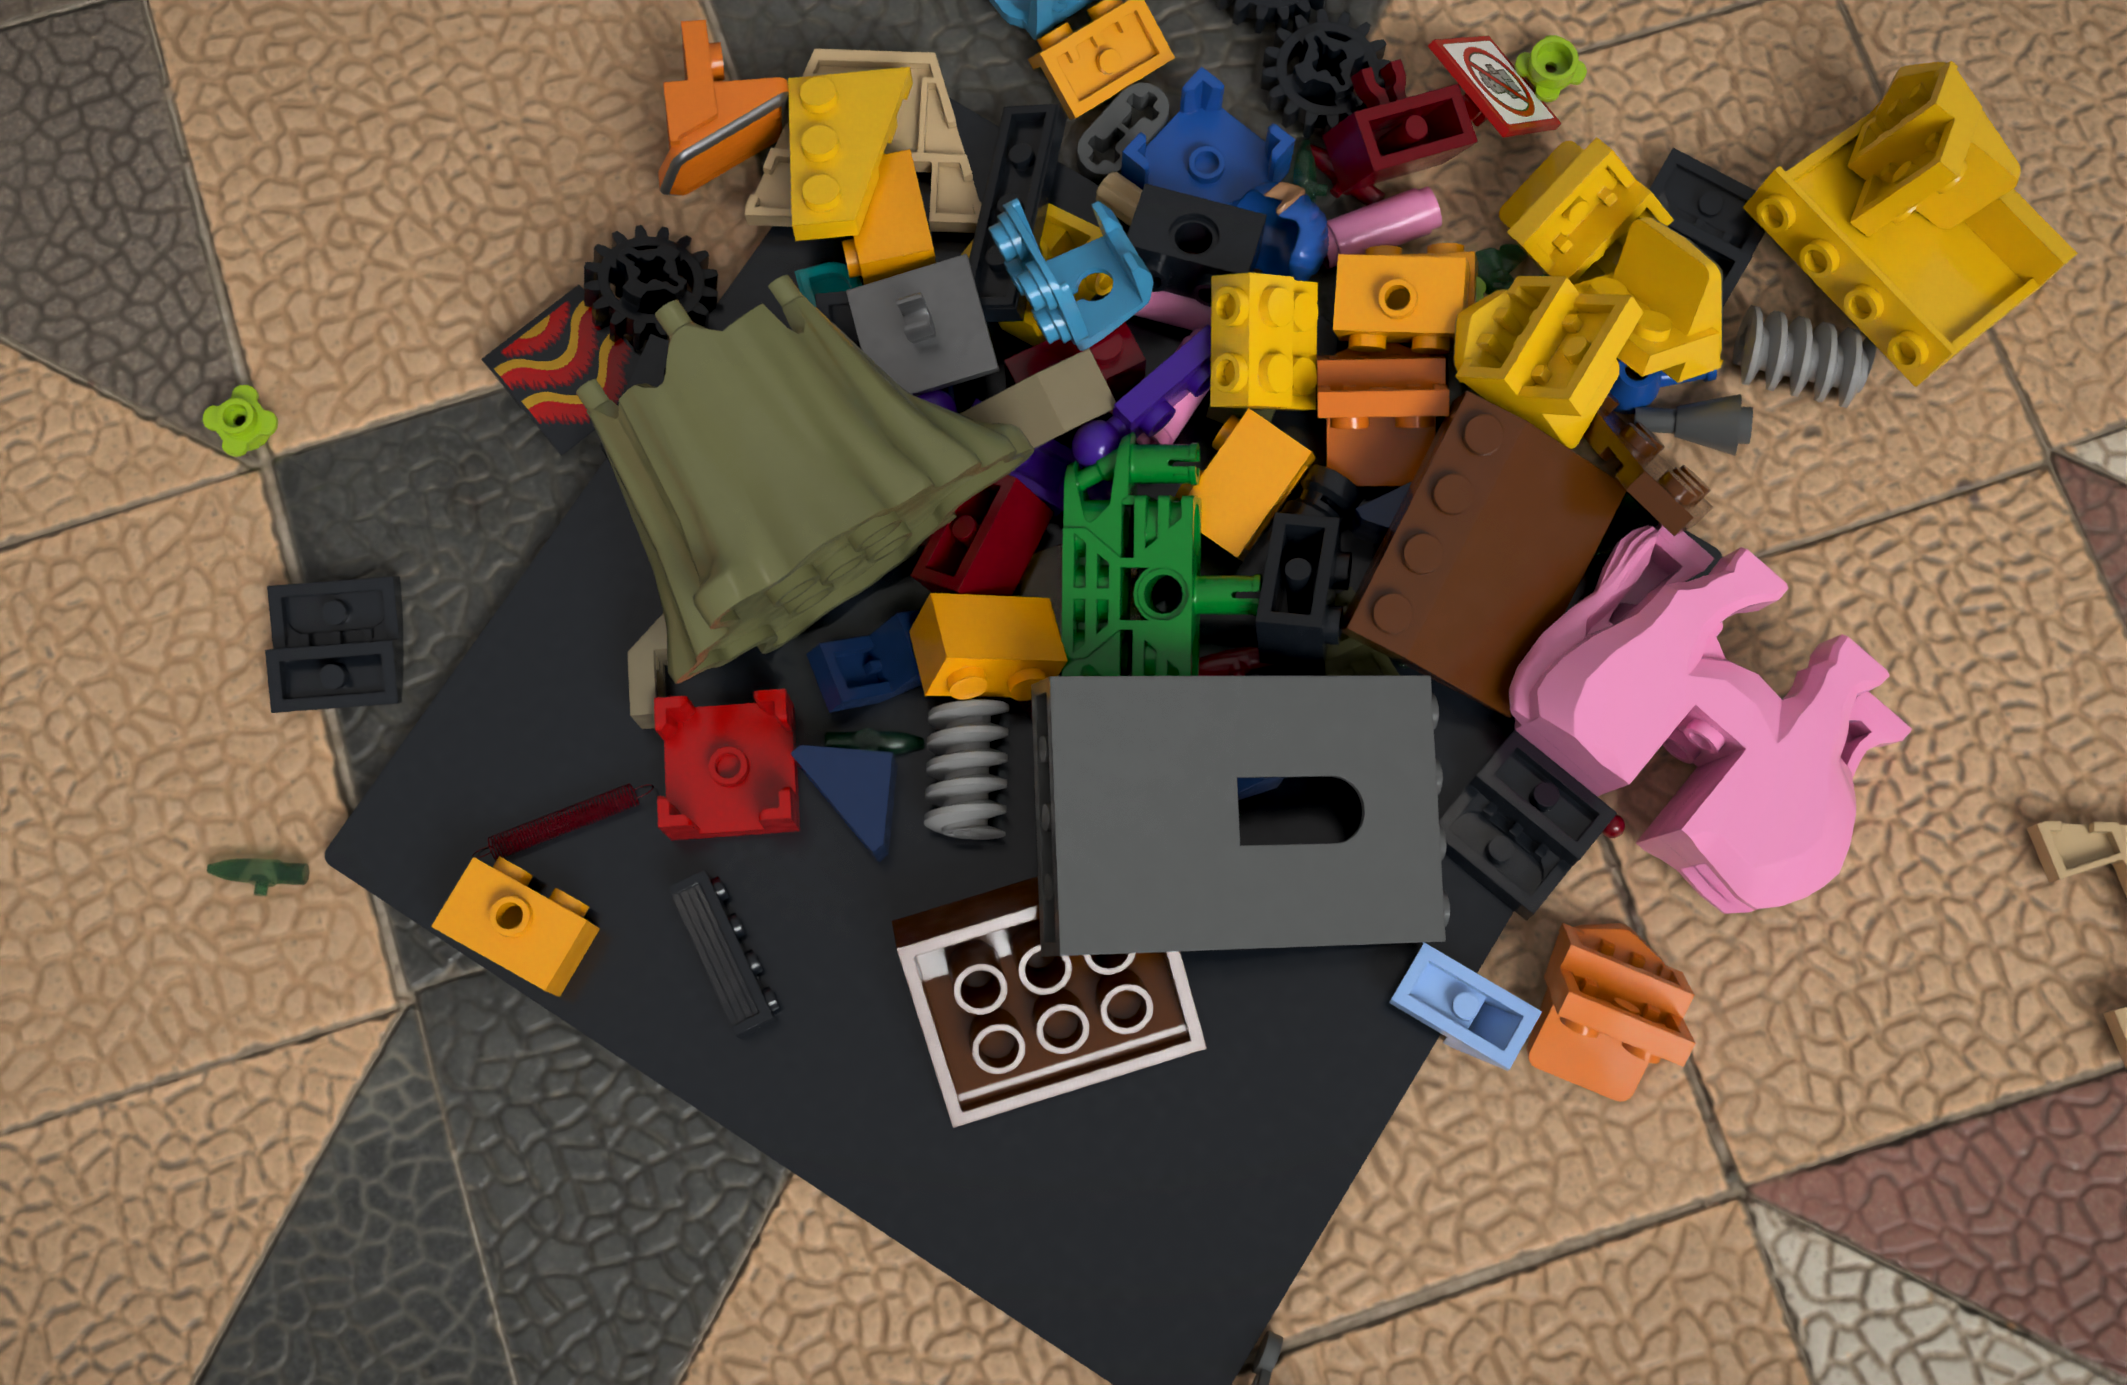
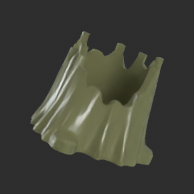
(781, 475)

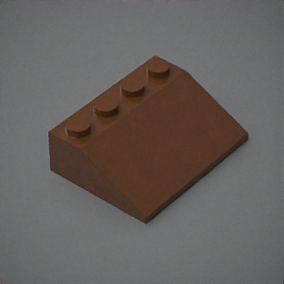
(1482, 551)
(1029, 1025)

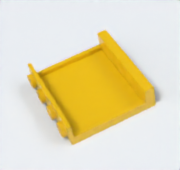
(1910, 284)

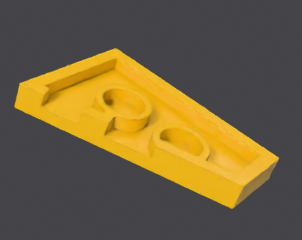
(837, 144)

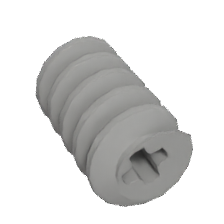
(1803, 355)
(964, 768)

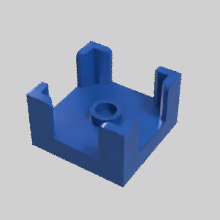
(1207, 149)

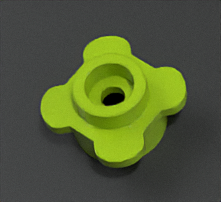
(1557, 53)
(252, 433)

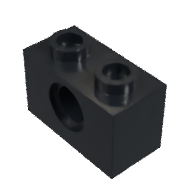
(1175, 222)

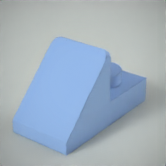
(1465, 1008)

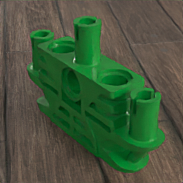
(1165, 544)

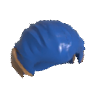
(1293, 232)

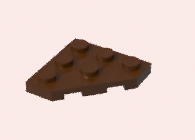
(1667, 493)

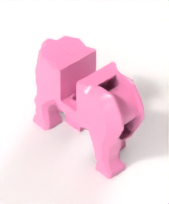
(1645, 670)

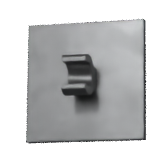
(925, 326)

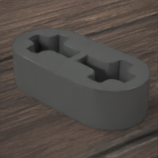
(1113, 127)

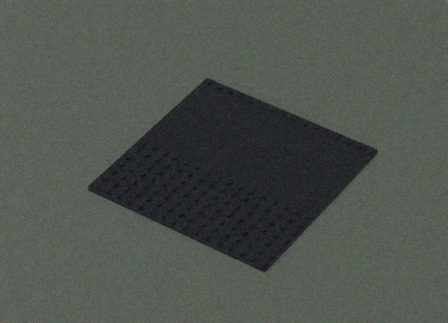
(1113, 1220)

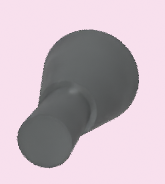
(1710, 423)

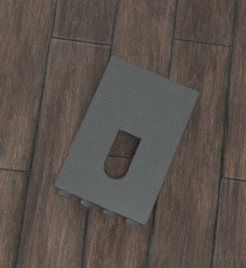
(1147, 813)

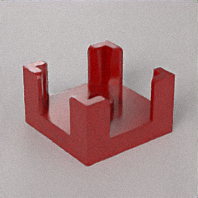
(728, 767)

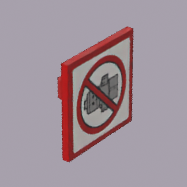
(1493, 86)

